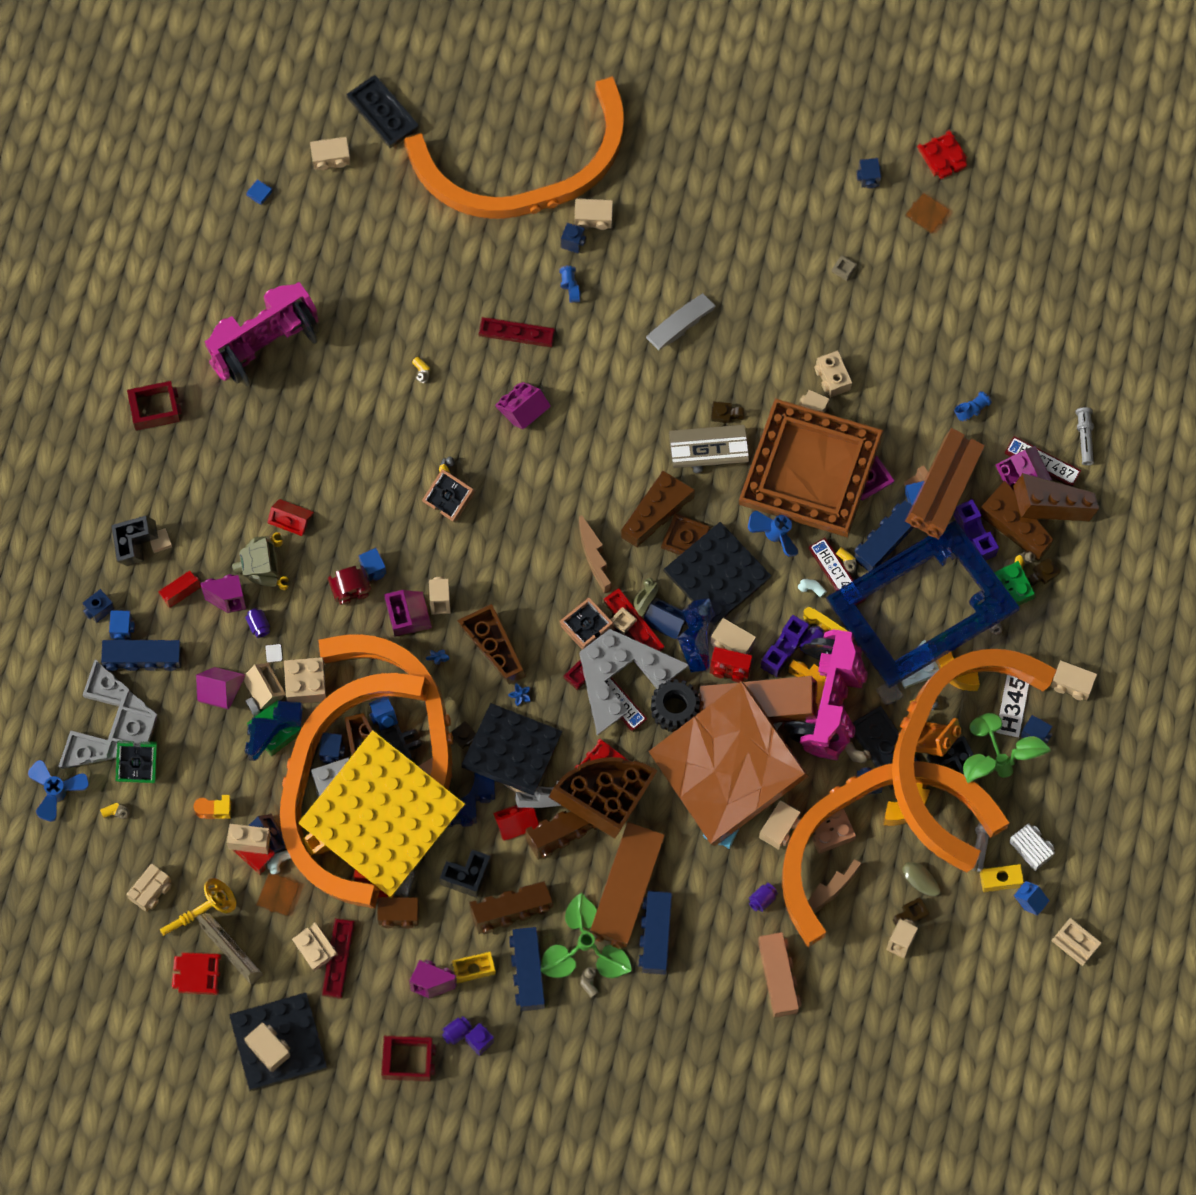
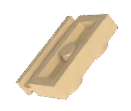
(1076, 942)
(314, 946)

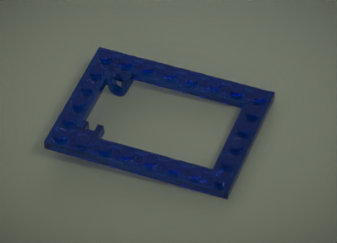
(995, 607)

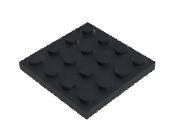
(718, 570)
(512, 749)
(295, 1026)

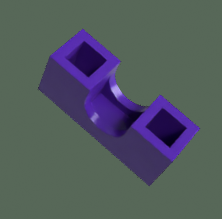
(969, 520)
(781, 652)

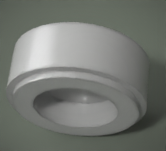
(252, 706)

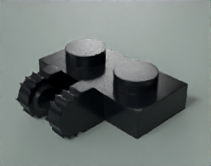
(397, 739)

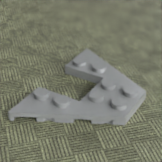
(610, 655)
(132, 722)

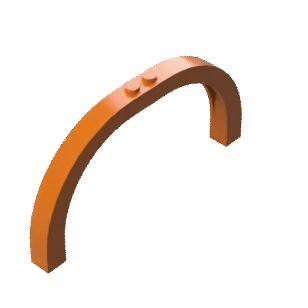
(537, 199)
(373, 647)
(299, 767)
(857, 787)
(906, 791)

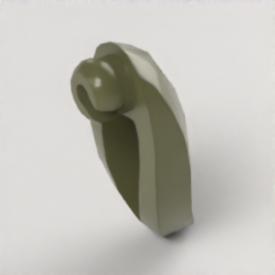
(645, 596)
(921, 879)

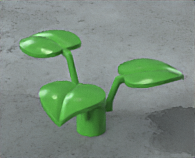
(980, 766)
(559, 963)

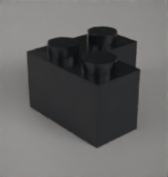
(130, 535)
(955, 756)
(467, 878)

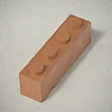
(778, 974)

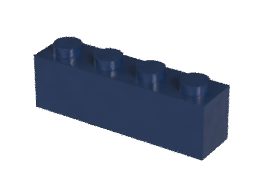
(885, 538)
(141, 654)
(656, 932)
(528, 969)

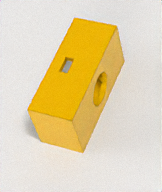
(991, 883)
(484, 962)

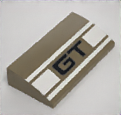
(708, 446)
(229, 948)

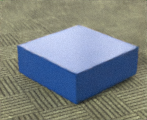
(259, 192)

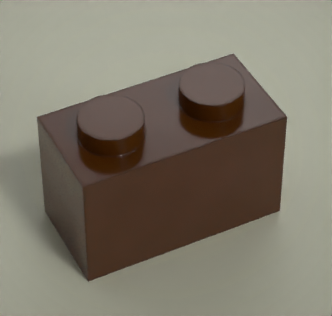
(397, 912)

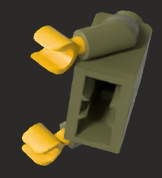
(259, 561)

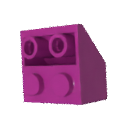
(523, 405)
(1024, 462)
(224, 593)
(407, 612)
(432, 981)

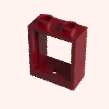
(154, 420)
(407, 1041)

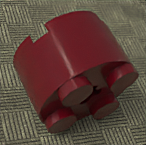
(349, 584)

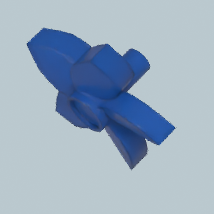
(438, 656)
(520, 694)

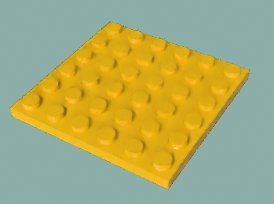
(381, 813)

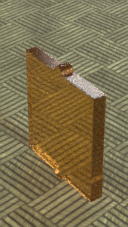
(927, 213)
(277, 894)

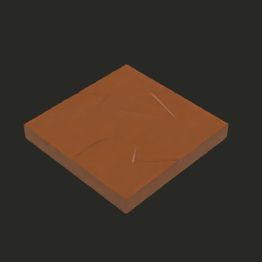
(811, 467)
(728, 763)

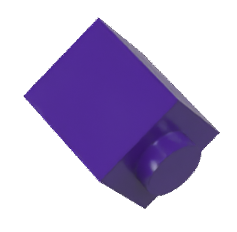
(479, 1039)

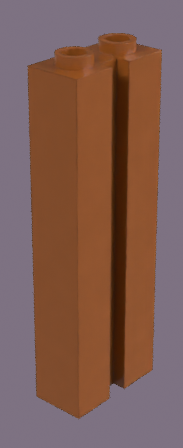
(944, 483)
(779, 698)
(626, 885)

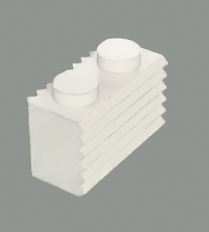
(1032, 846)

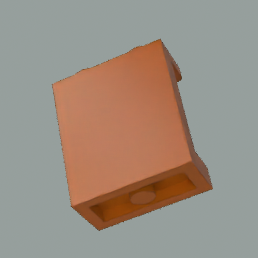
(938, 738)

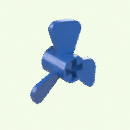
(775, 530)
(48, 808)

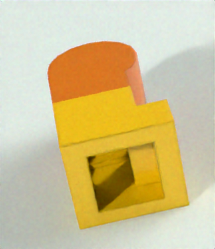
(213, 808)

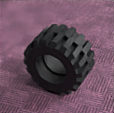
(669, 691)

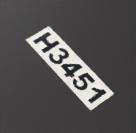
(1013, 706)

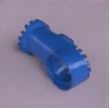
(569, 282)
(973, 407)

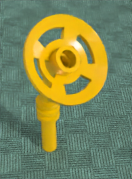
(213, 901)

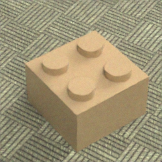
(305, 680)

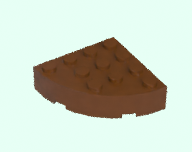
(604, 791)

